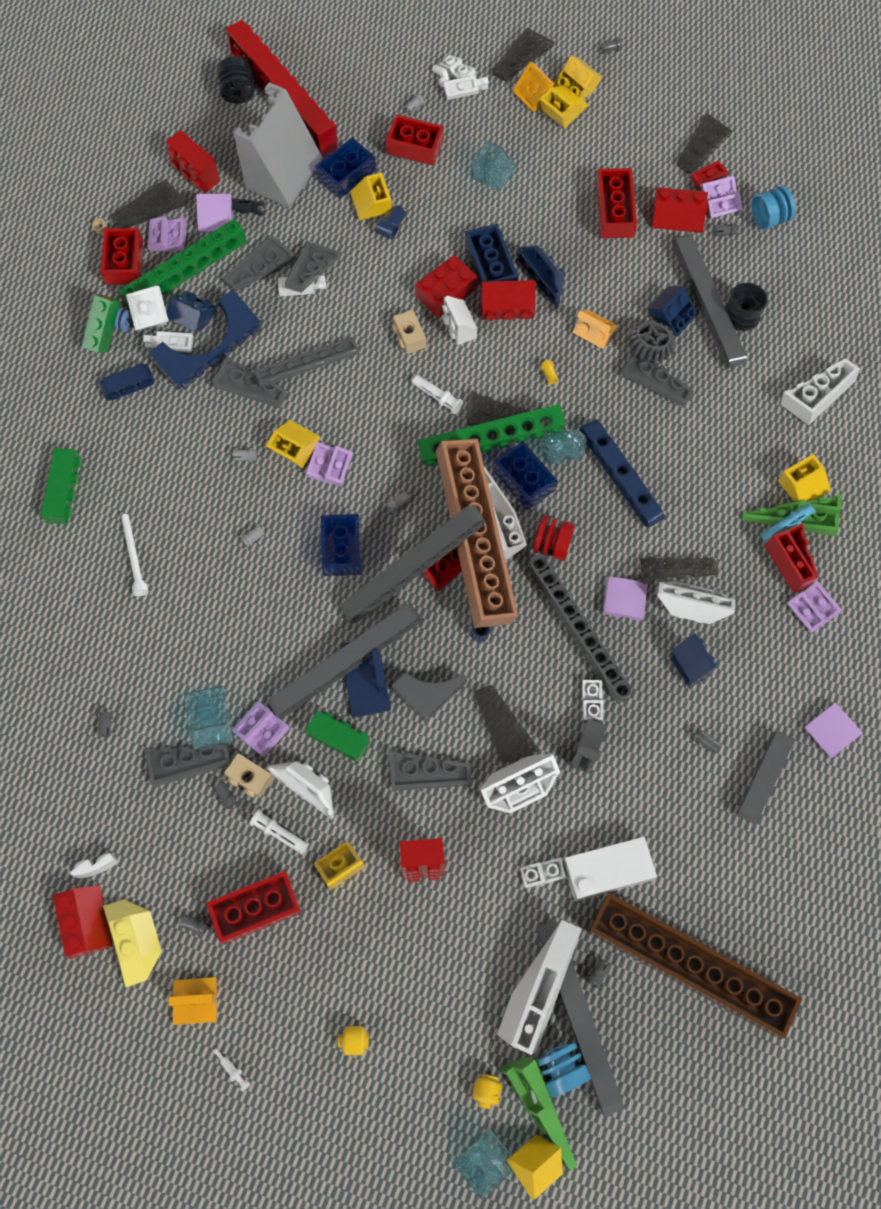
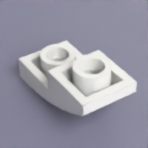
(456, 68)
(592, 699)
(87, 868)
(543, 872)

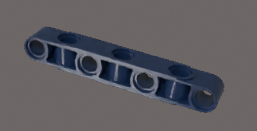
(628, 484)

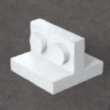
(147, 308)

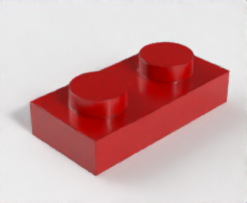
(709, 173)

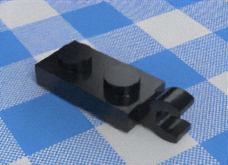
(247, 206)

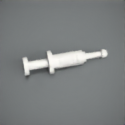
(232, 1071)

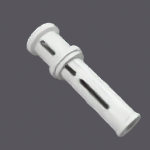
(444, 397)
(271, 827)

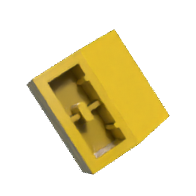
(578, 77)
(562, 105)
(371, 197)
(293, 443)
(805, 480)

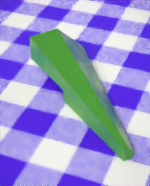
(824, 521)
(536, 1100)

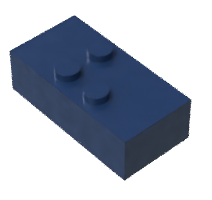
(489, 255)

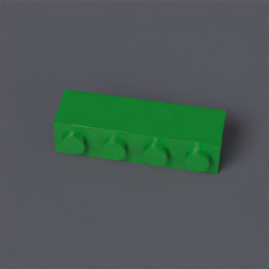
(61, 486)

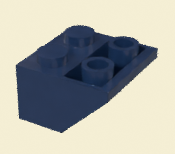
(673, 309)
(190, 311)
(693, 660)

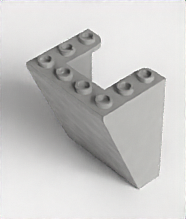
(279, 152)

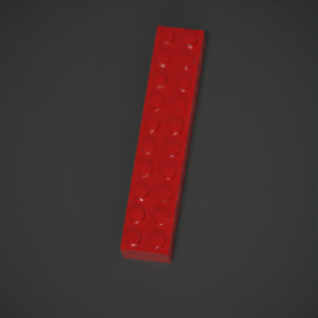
(268, 69)

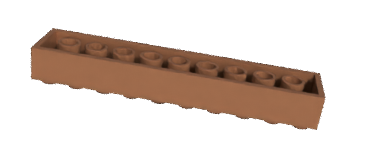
(481, 553)

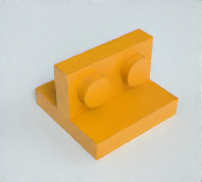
(532, 86)
(594, 328)
(194, 1001)

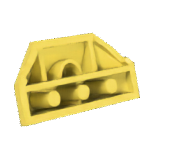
(133, 940)

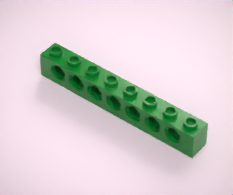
(189, 261)
(552, 414)

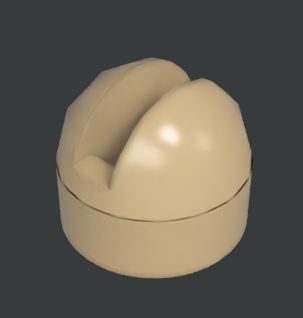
(96, 225)

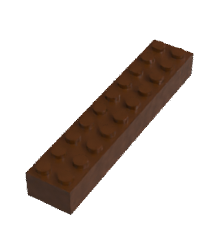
(695, 966)

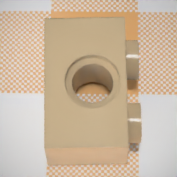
(409, 323)
(239, 768)

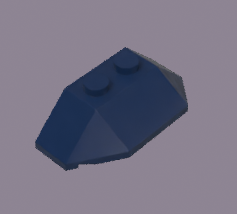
(543, 271)

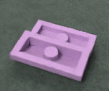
(722, 197)
(213, 211)
(167, 234)
(328, 464)
(625, 598)
(814, 607)
(260, 729)
(833, 730)

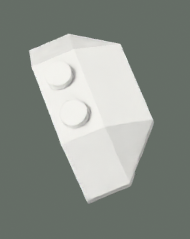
(695, 602)
(520, 783)
(305, 784)

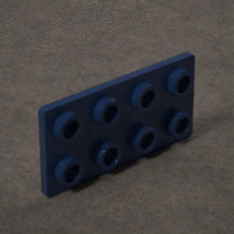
(368, 686)

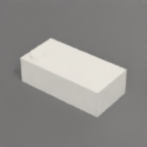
(609, 869)

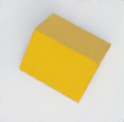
(339, 865)
(537, 1165)

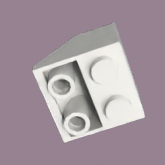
(459, 320)

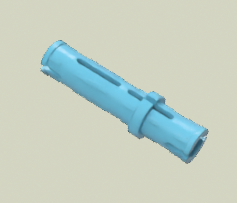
(788, 522)

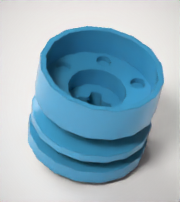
(773, 207)
(563, 1070)

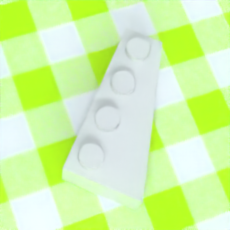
(817, 394)

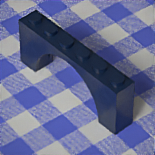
(183, 368)

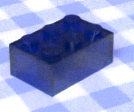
(345, 167)
(525, 475)
(340, 545)

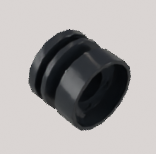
(235, 80)
(746, 306)

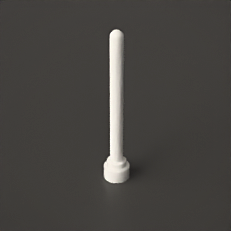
(139, 586)

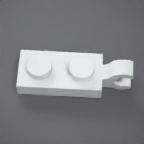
(464, 86)
(319, 283)
(177, 341)

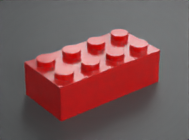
(616, 203)
(422, 859)
(253, 908)

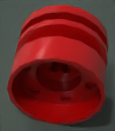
(553, 538)

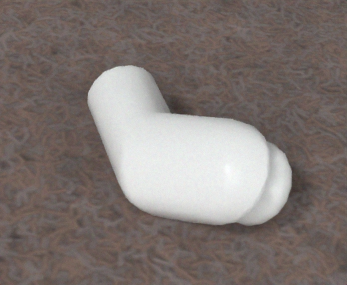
(443, 74)

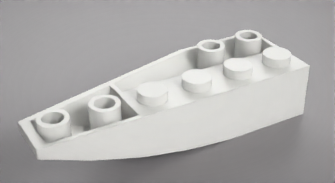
(507, 521)
(538, 990)

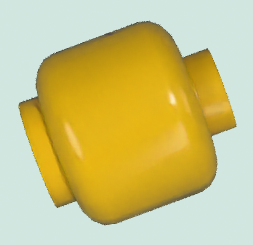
(353, 1040)
(487, 1091)

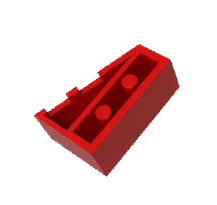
(792, 557)

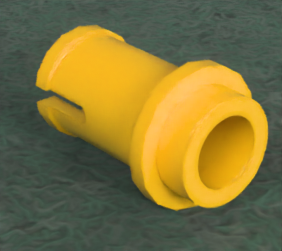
(548, 368)

